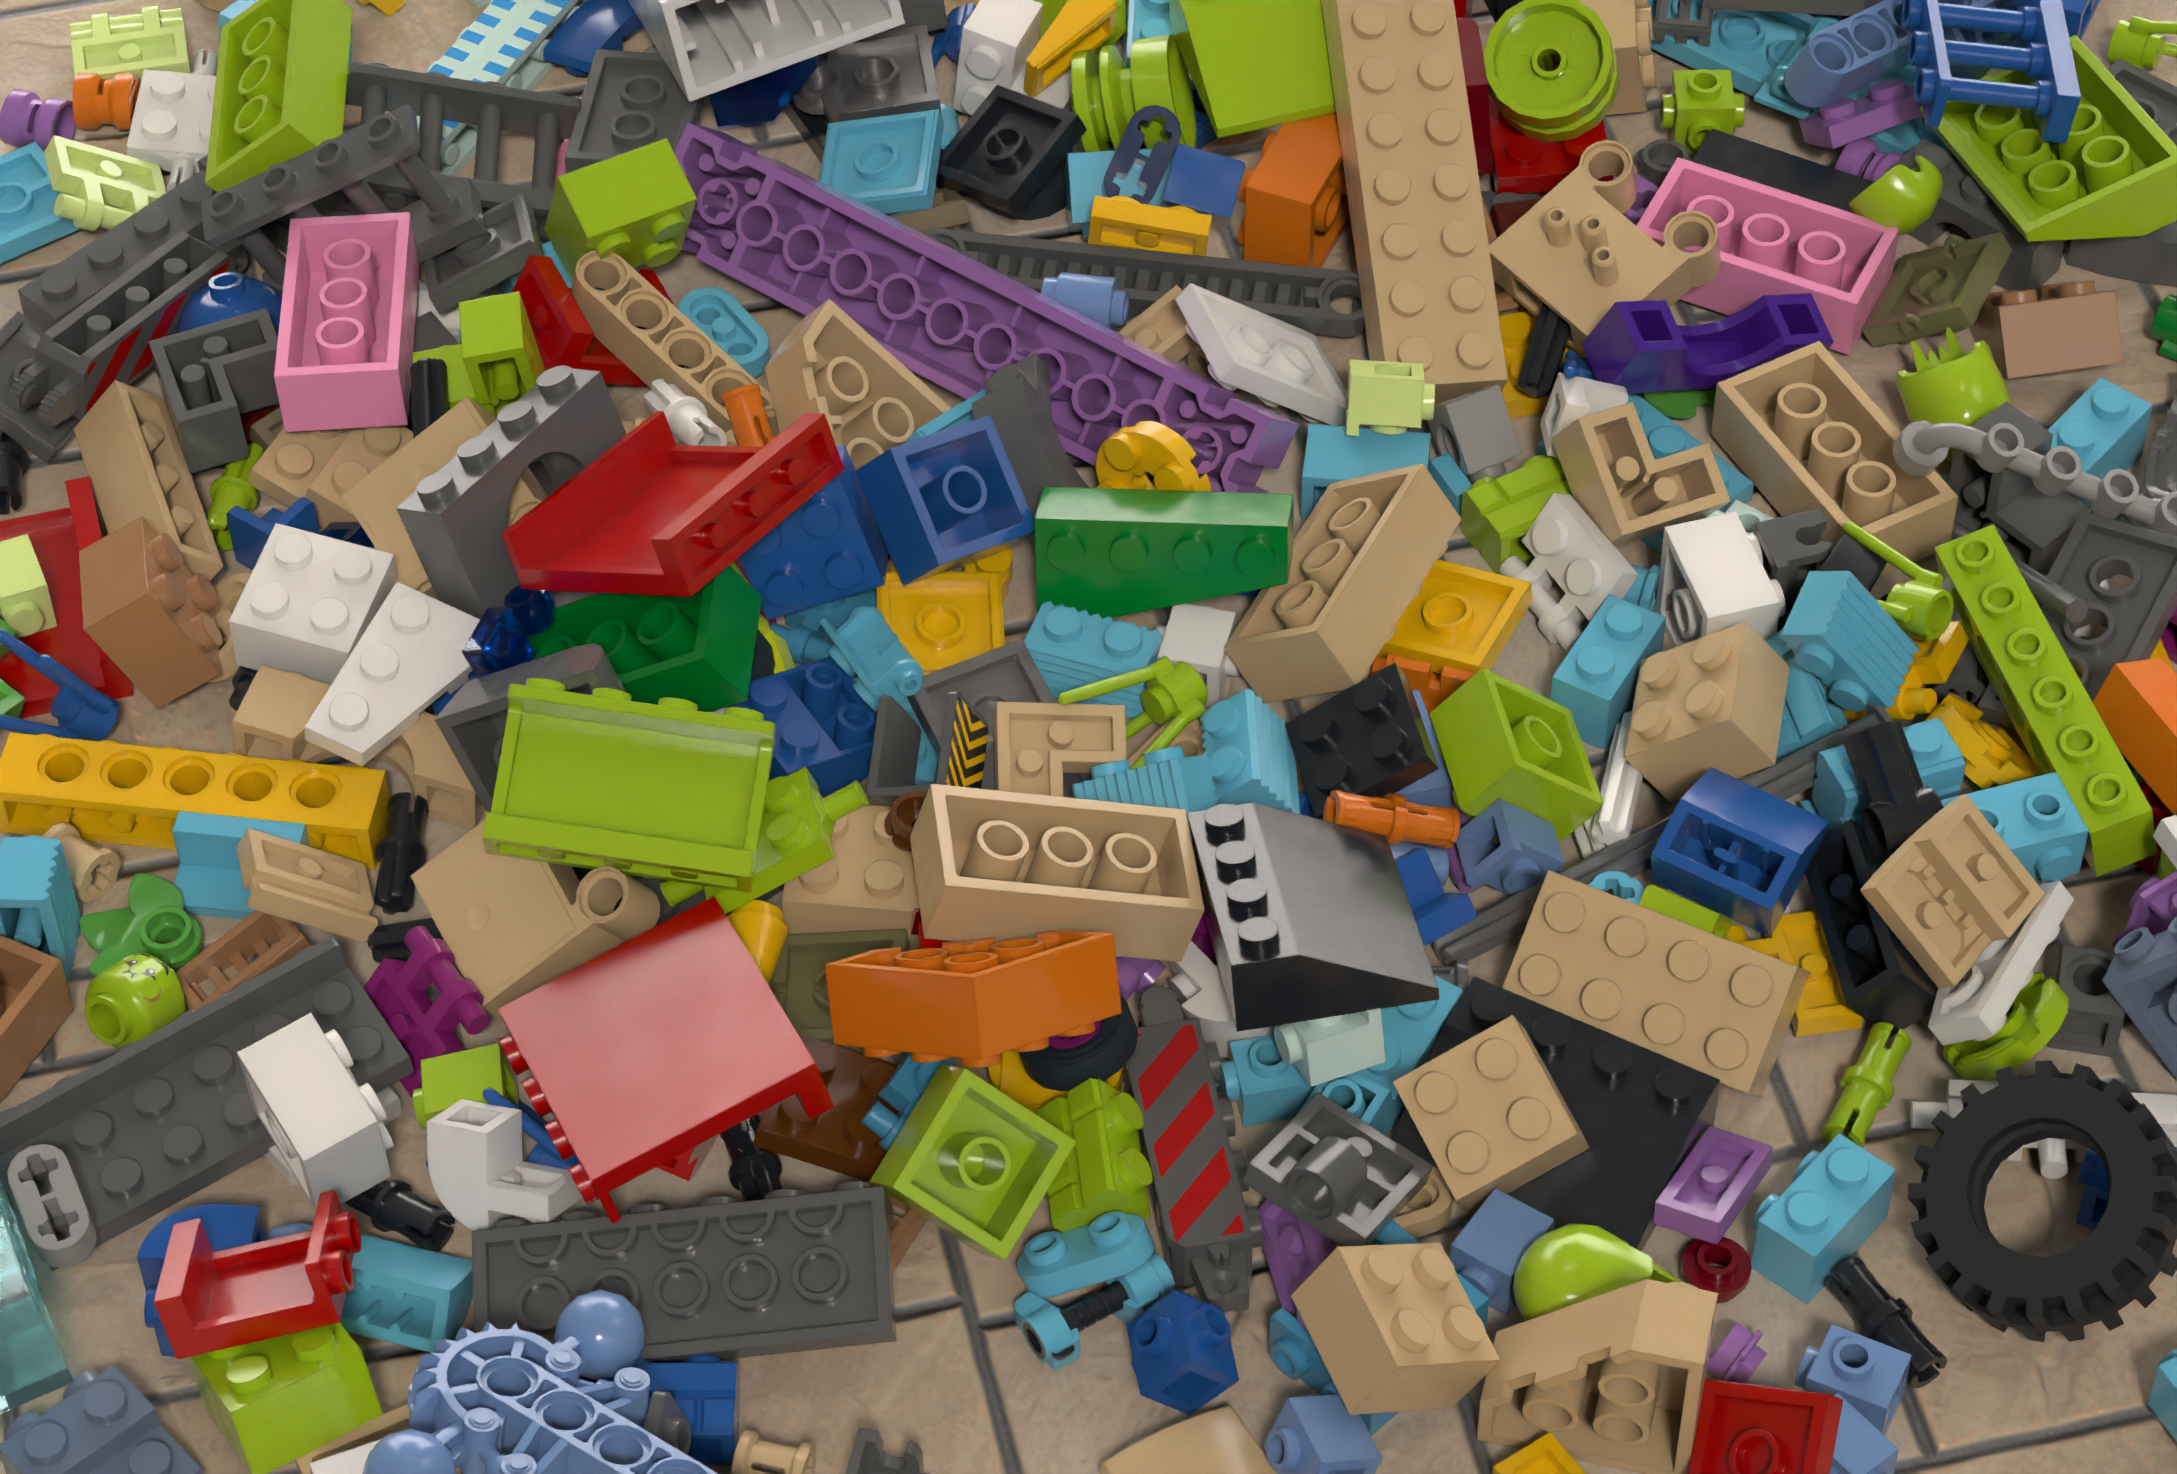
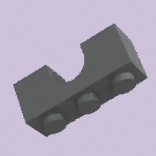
(1970, 208)

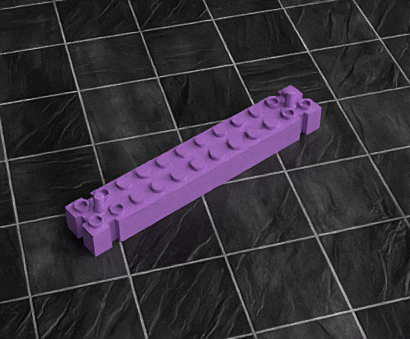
(955, 314)

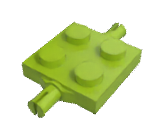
(791, 841)

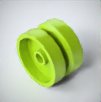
(1557, 101)

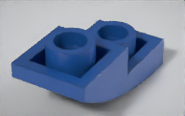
(591, 27)

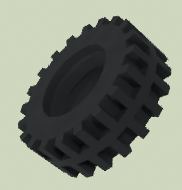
(2101, 1270)

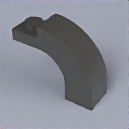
(1022, 416)

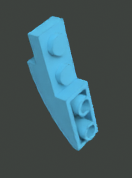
(1408, 1042)

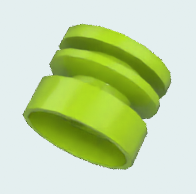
(1110, 95)

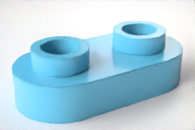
(729, 326)
(1085, 1255)

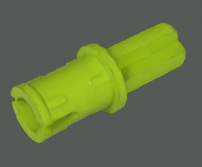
(232, 490)

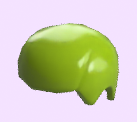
(1901, 196)

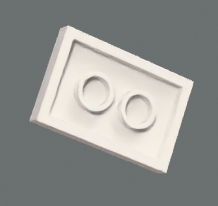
(1264, 356)

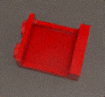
(561, 326)
(256, 1288)

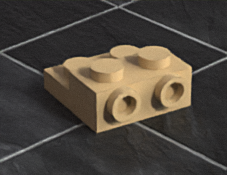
(324, 466)

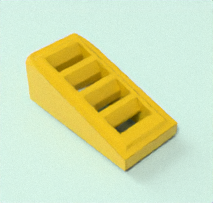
(1076, 28)

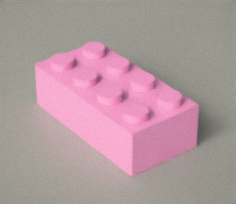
(1779, 247)
(347, 322)

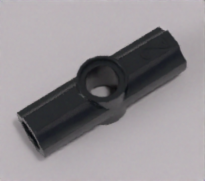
(1889, 786)

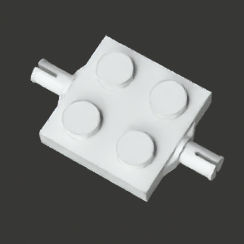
(174, 118)

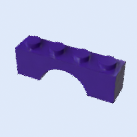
(1648, 352)

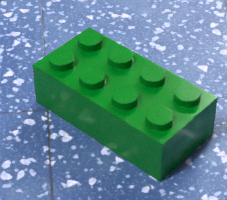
(668, 644)

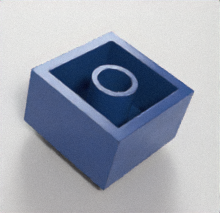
(946, 500)
(820, 549)

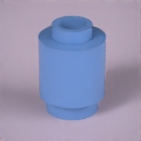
(1091, 296)

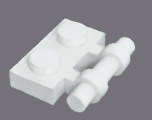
(1579, 559)

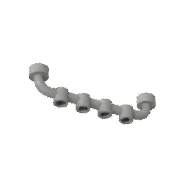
(1925, 446)

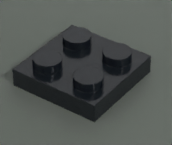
(1008, 149)
(1363, 740)

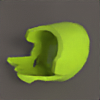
(1953, 388)
(1577, 1266)

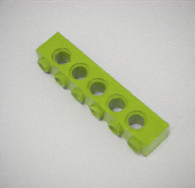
(2046, 697)

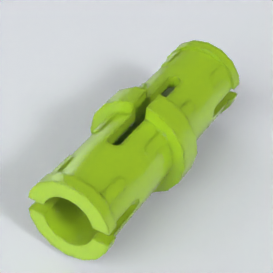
(1867, 1085)

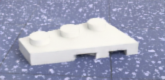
(392, 675)
(1985, 993)

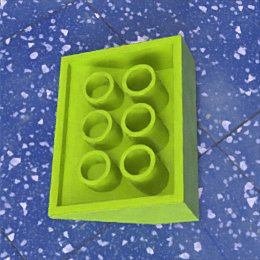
(1255, 60)
(2102, 183)

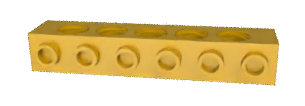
(136, 792)

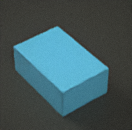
(1449, 479)

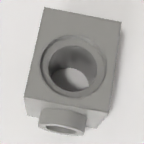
(1476, 432)

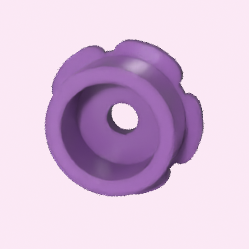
(1737, 1355)

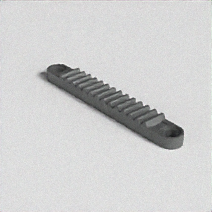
(1282, 291)

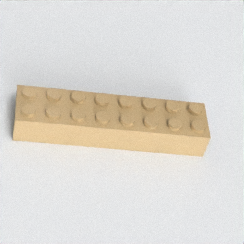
(1415, 191)

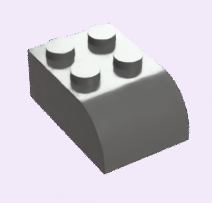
(479, 710)

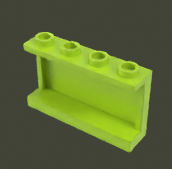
(631, 785)

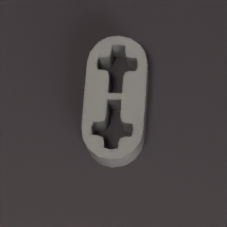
(39, 1210)

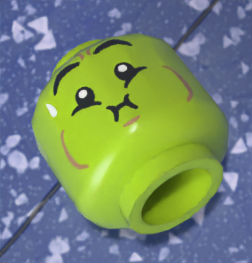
(133, 1000)

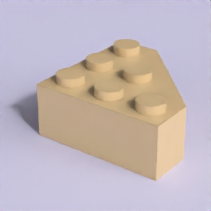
(860, 386)
(1606, 1377)

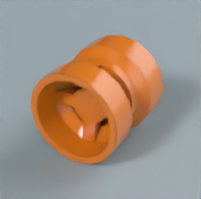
(104, 100)

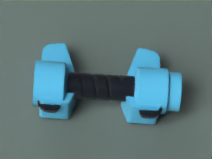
(1055, 1332)

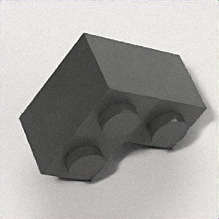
(212, 379)
(2026, 519)

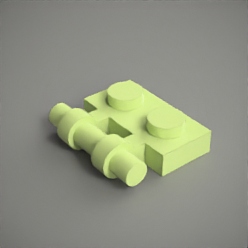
(130, 43)
(98, 177)

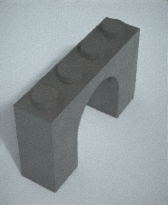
(464, 506)

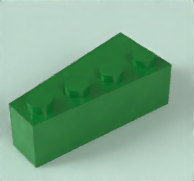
(1157, 547)

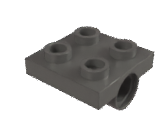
(1337, 1173)

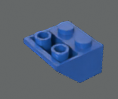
(817, 723)
(1737, 850)

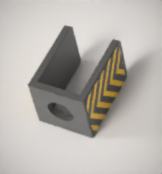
(898, 744)

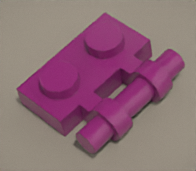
(420, 1025)

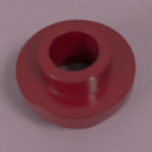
(1725, 1281)

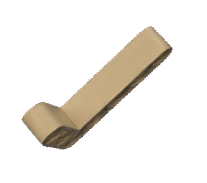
(667, 341)

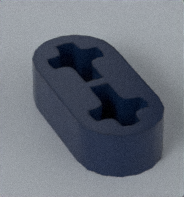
(1128, 153)

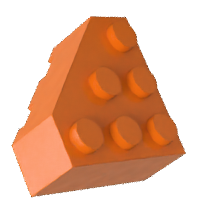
(974, 996)

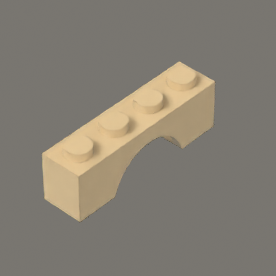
(273, 724)

